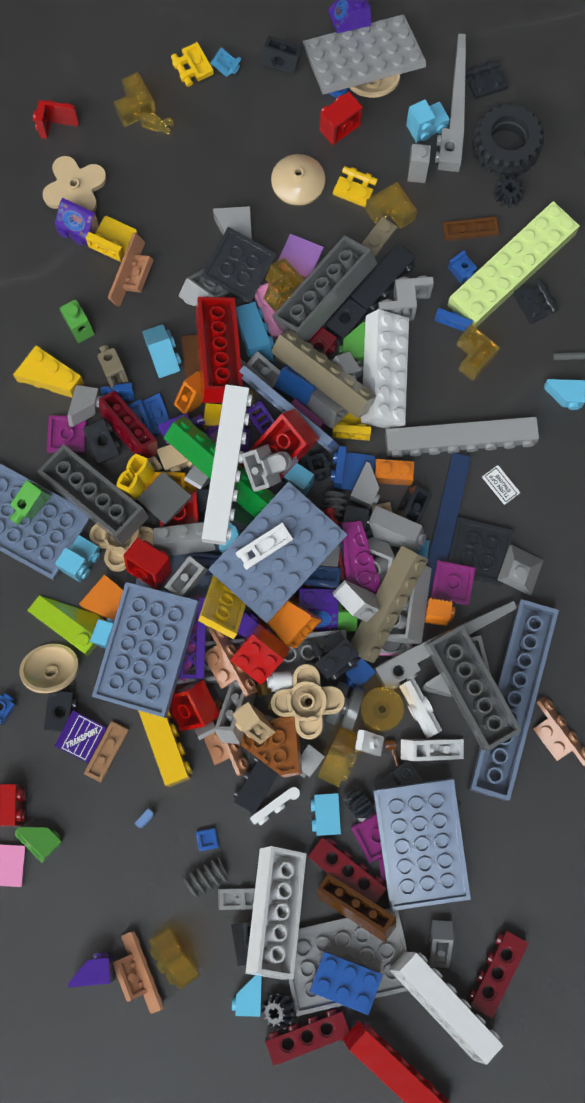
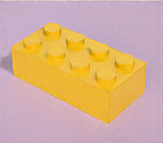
(166, 748)

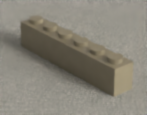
(323, 373)
(391, 600)

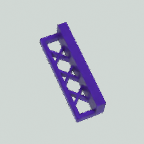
(200, 648)

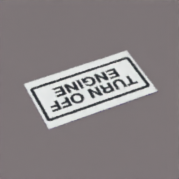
(501, 484)

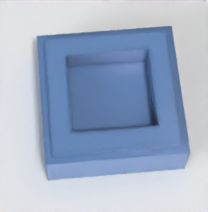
(145, 818)

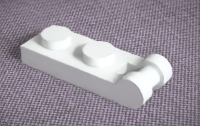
(265, 546)
(276, 805)

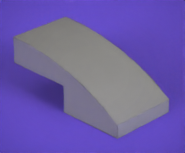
(203, 732)
(236, 899)

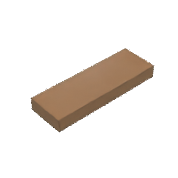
(106, 751)

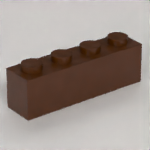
(356, 907)

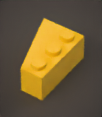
(47, 373)

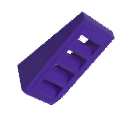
(268, 418)

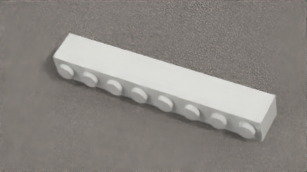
(225, 465)

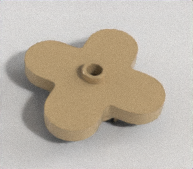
(74, 184)
(114, 550)
(292, 701)

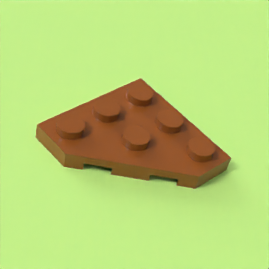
(280, 750)

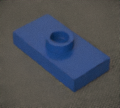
(452, 319)

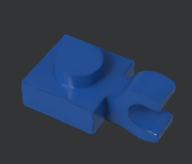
(124, 390)

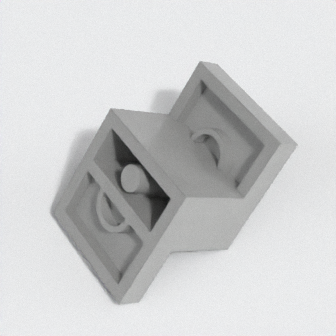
(405, 295)

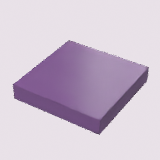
(301, 254)

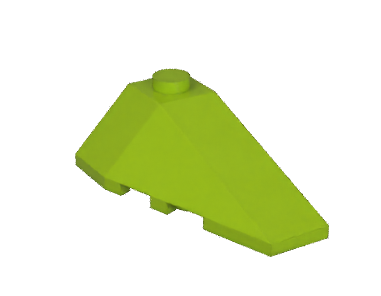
(67, 621)

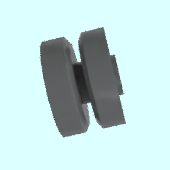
(351, 706)

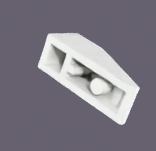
(432, 749)

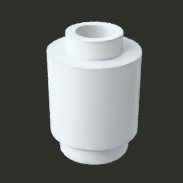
(280, 681)

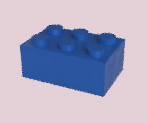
(346, 982)

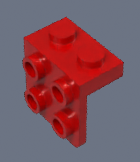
(53, 112)

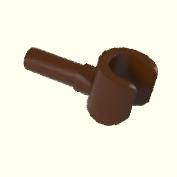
(391, 745)

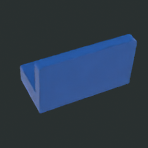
(295, 385)

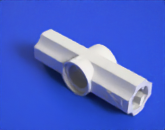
(420, 708)

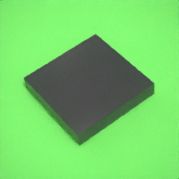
(164, 498)

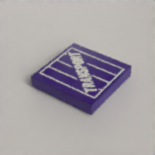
(80, 736)

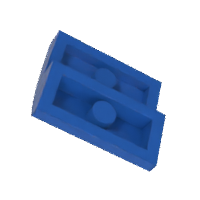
(151, 412)

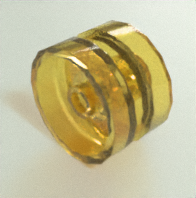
(379, 721)

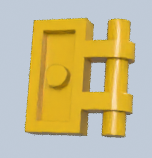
(197, 62)
(353, 191)

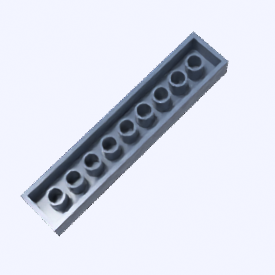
(519, 684)

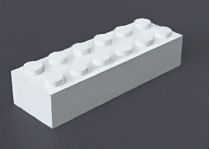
(386, 368)
(276, 913)
(446, 1007)

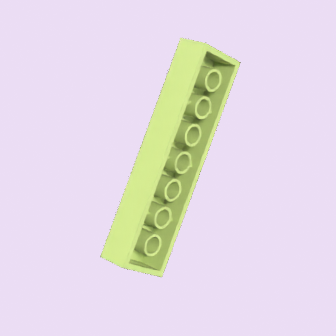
(513, 264)

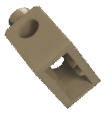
(112, 366)

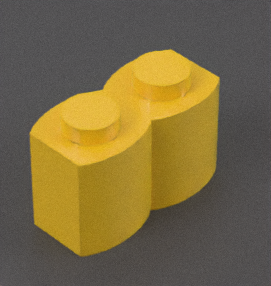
(135, 476)

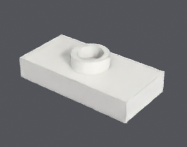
(369, 742)

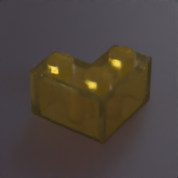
(136, 102)
(391, 202)
(282, 283)
(479, 350)
(340, 757)
(173, 959)

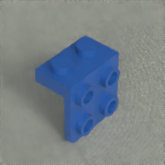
(349, 468)

